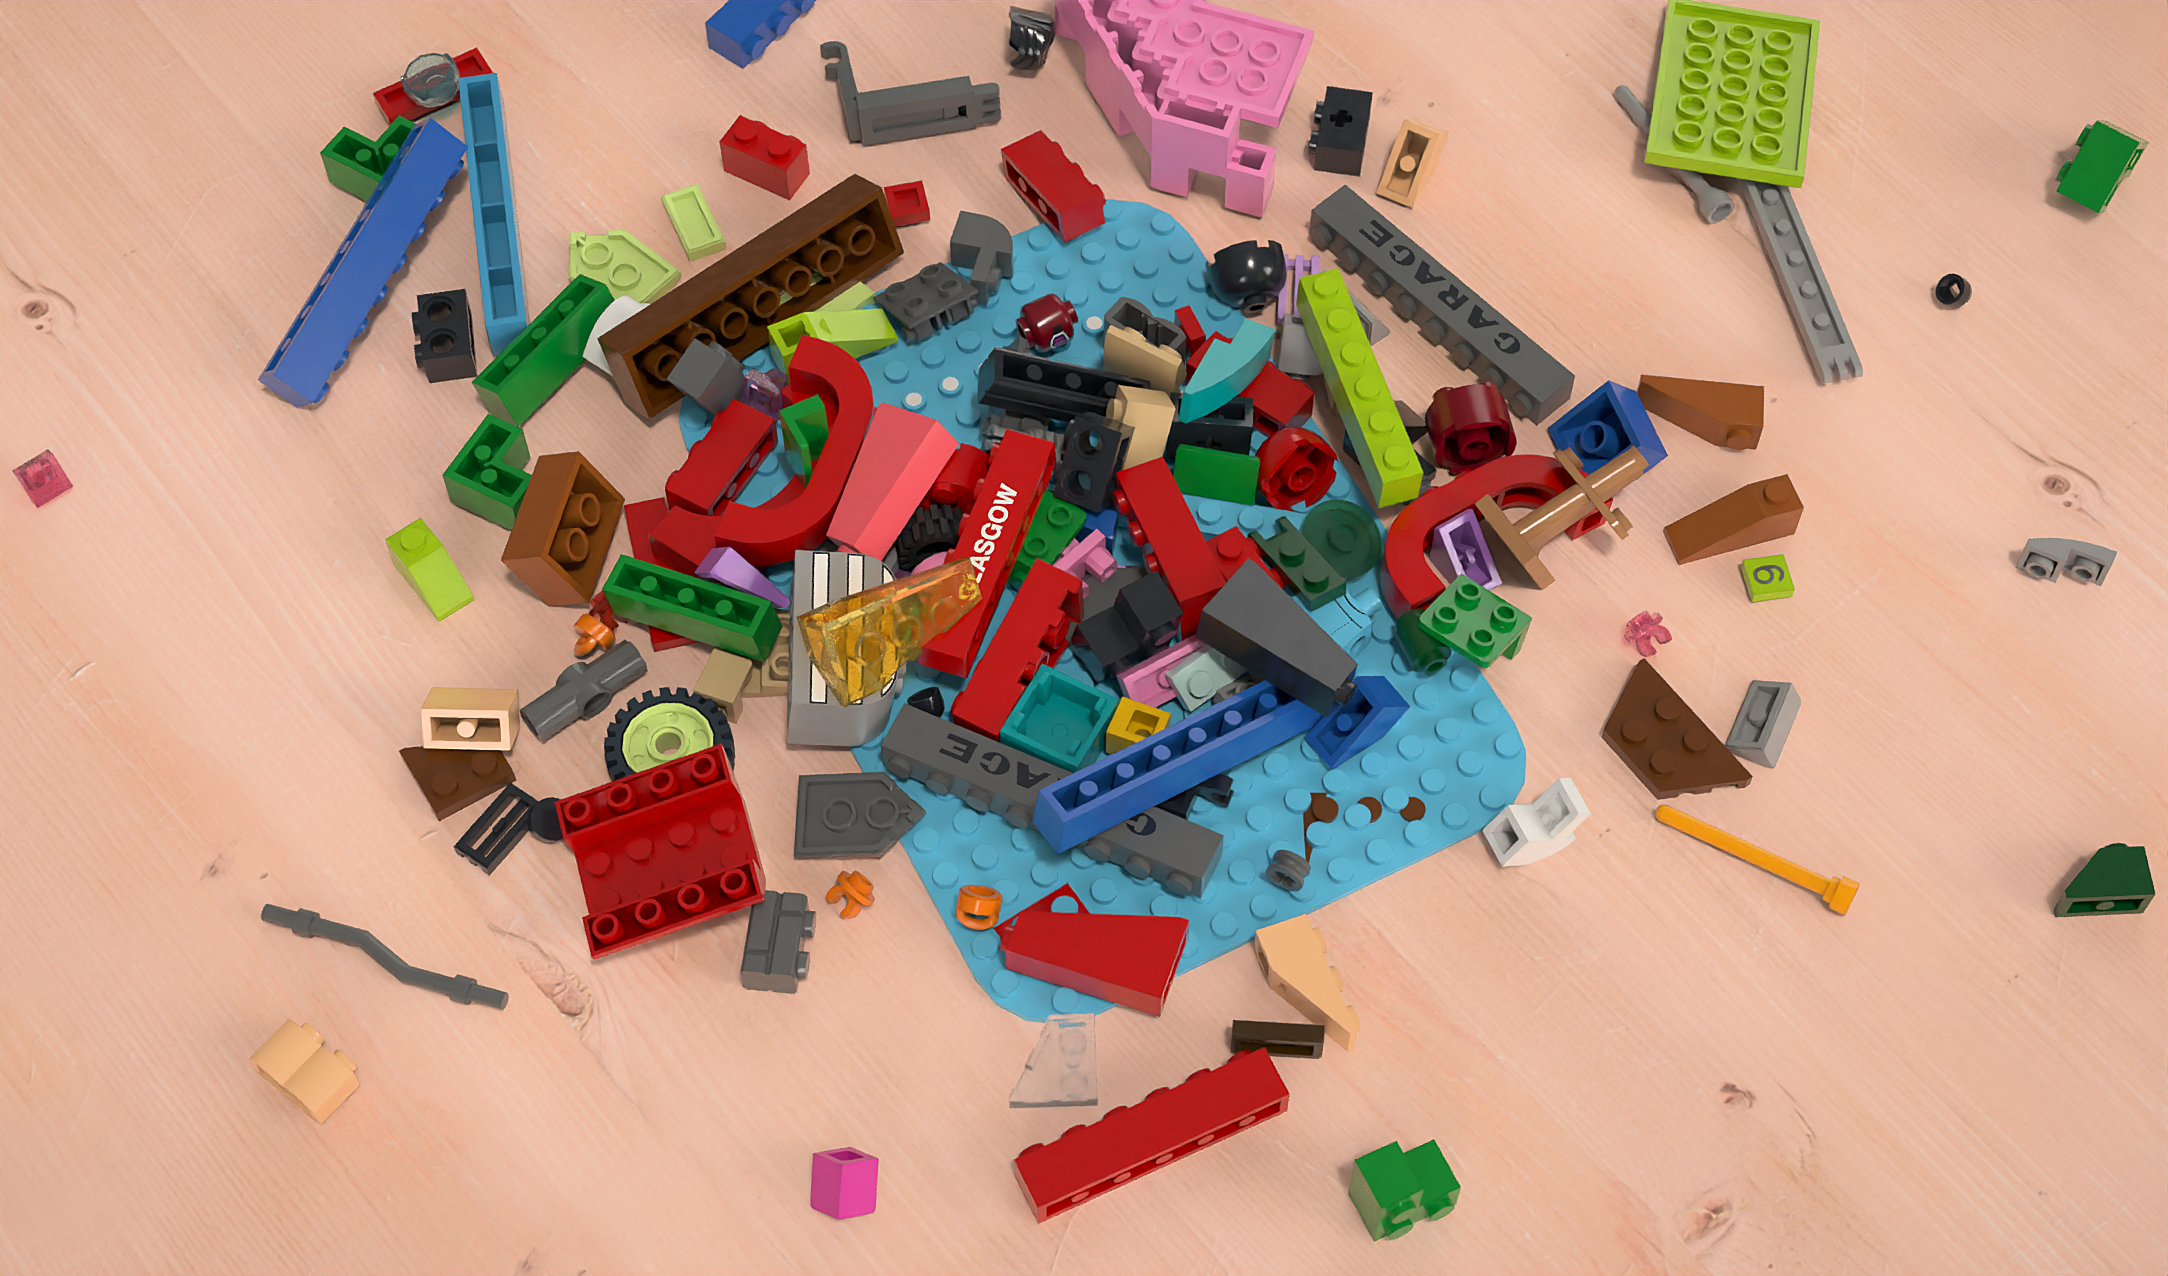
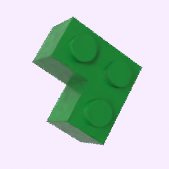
(359, 162)
(2101, 164)
(488, 472)
(1402, 1188)

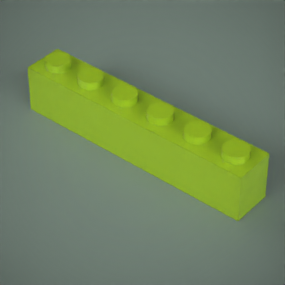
(1359, 388)

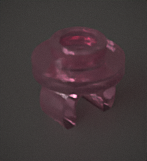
(1642, 628)

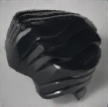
(1031, 37)

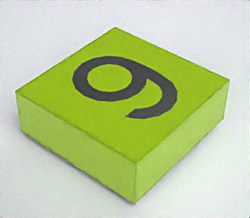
(1767, 578)

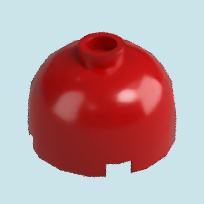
(1295, 468)

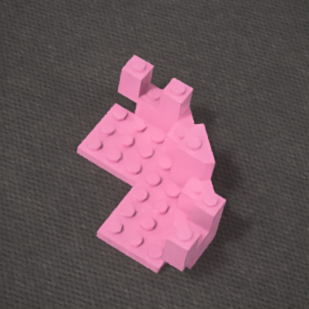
(1185, 80)

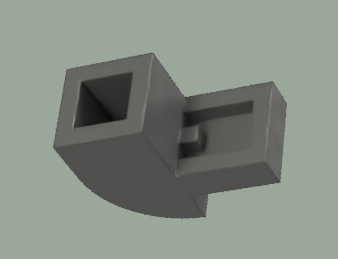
(985, 248)

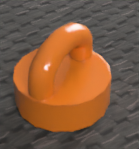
(593, 634)
(978, 901)

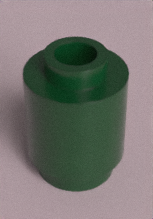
(1420, 648)

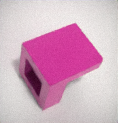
(844, 1182)

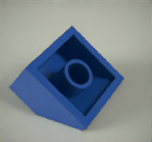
(1606, 427)

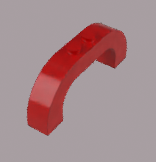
(1509, 481)
(776, 533)

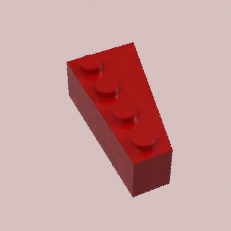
(1168, 538)
(1027, 637)

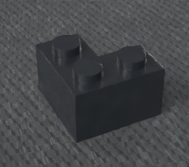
(1130, 630)

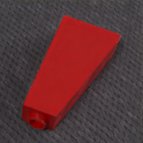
(1101, 955)

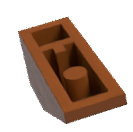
(1711, 410)
(1738, 520)

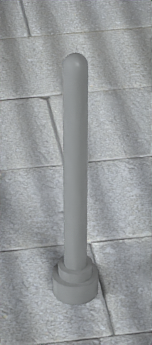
(1714, 203)

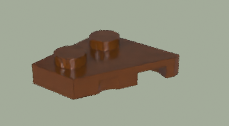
(456, 776)

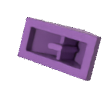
(1461, 548)

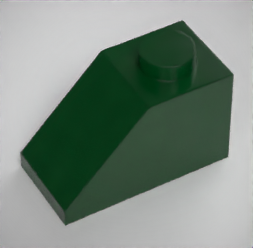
(2110, 884)

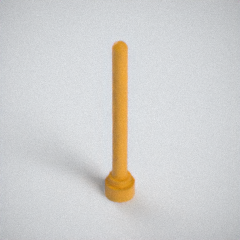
(1834, 891)

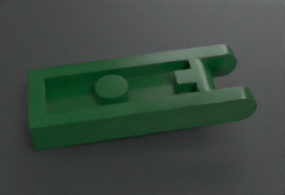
(1300, 565)

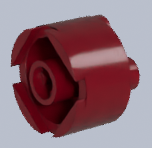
(1469, 426)

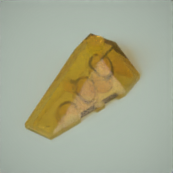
(876, 631)

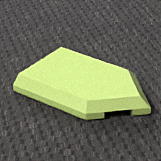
(622, 265)

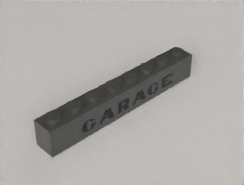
(1441, 305)
(1009, 781)

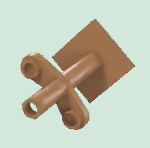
(1537, 528)

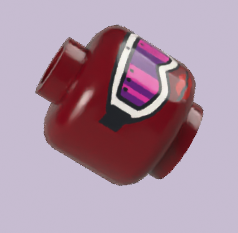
(1047, 322)

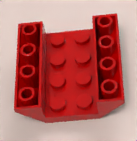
(662, 850)

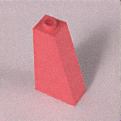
(889, 480)

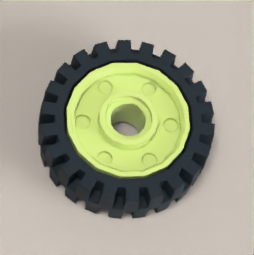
(664, 724)

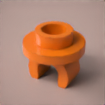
(857, 890)

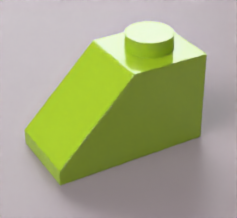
(428, 569)

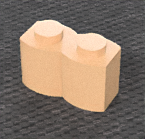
(306, 1070)

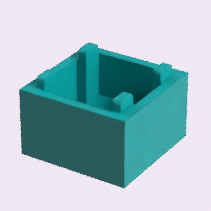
(1060, 720)

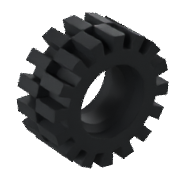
(928, 534)

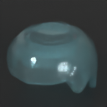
(431, 79)

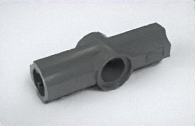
(583, 690)

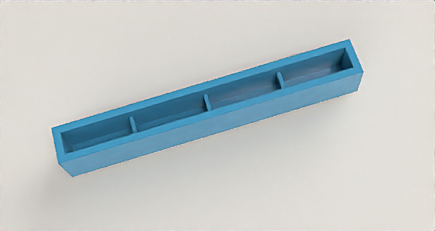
(494, 210)

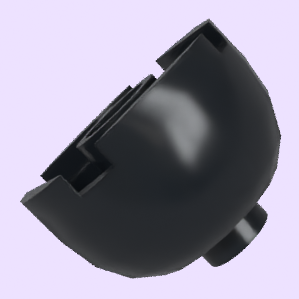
(1248, 275)

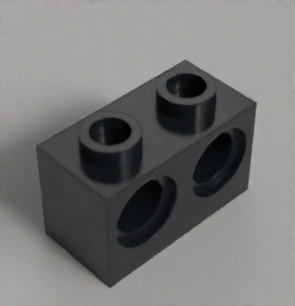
(445, 336)
(1099, 465)

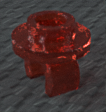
(603, 609)

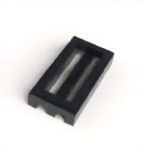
(489, 816)

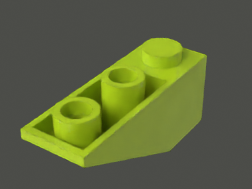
(852, 330)

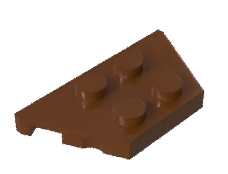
(1668, 741)

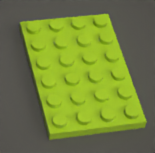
(1734, 92)

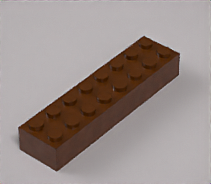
(743, 290)

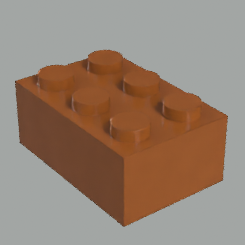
(563, 529)

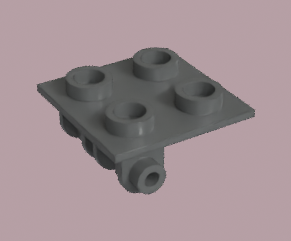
(927, 296)

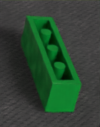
(543, 352)
(692, 608)

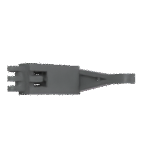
(909, 109)

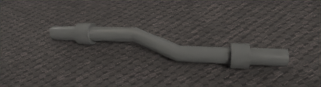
(460, 989)

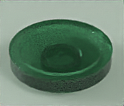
(1343, 537)

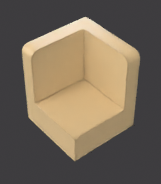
(723, 682)

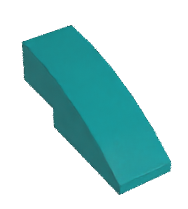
(1227, 370)

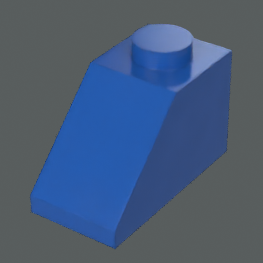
(1360, 723)

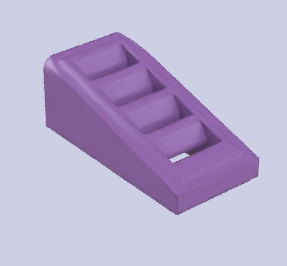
(731, 570)

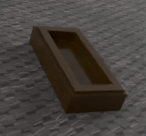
(1278, 1038)

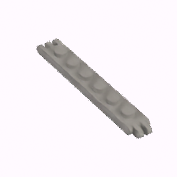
(1802, 280)

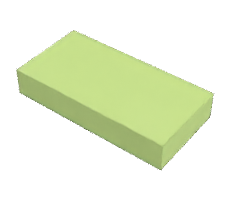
(693, 222)

